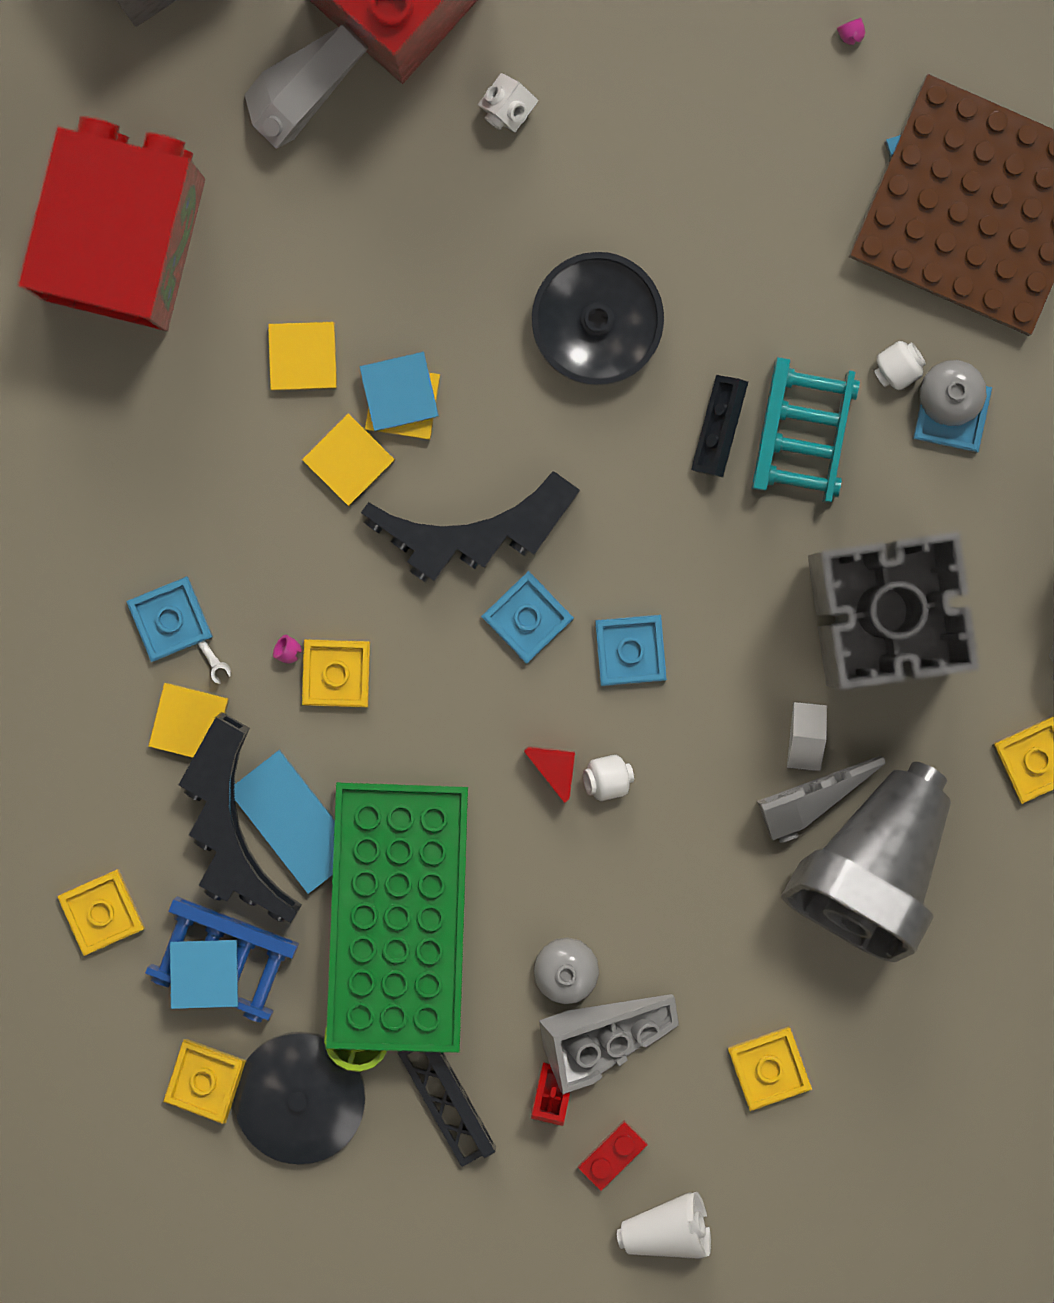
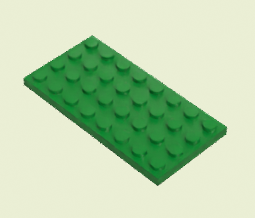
(397, 918)

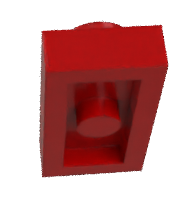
(612, 1155)

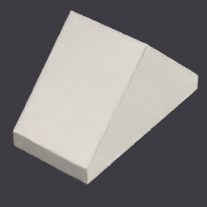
(807, 736)

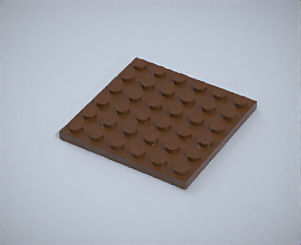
(967, 207)

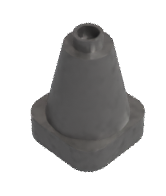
(878, 867)

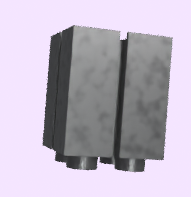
(893, 611)

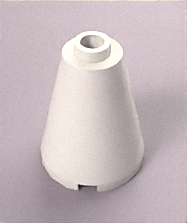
(668, 1230)

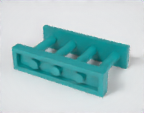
(779, 409)

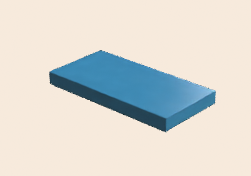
(289, 819)

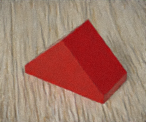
(555, 766)
(549, 1102)

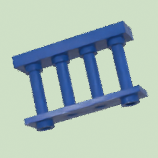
(247, 938)

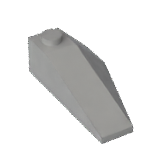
(297, 86)
(801, 805)
(595, 1038)

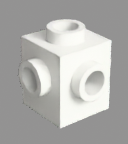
(507, 103)

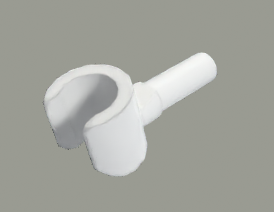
(213, 661)

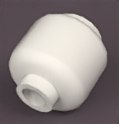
(899, 365)
(608, 777)

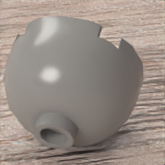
(953, 393)
(566, 970)

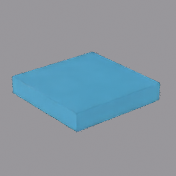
(399, 391)
(963, 437)
(527, 617)
(169, 619)
(630, 650)
(204, 974)

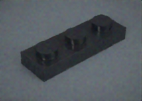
(719, 425)

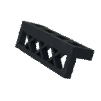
(459, 1100)

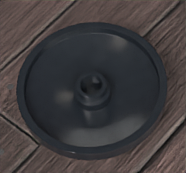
(597, 318)
(298, 1100)

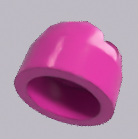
(852, 31)
(286, 649)

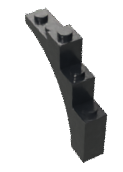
(434, 546)
(218, 828)

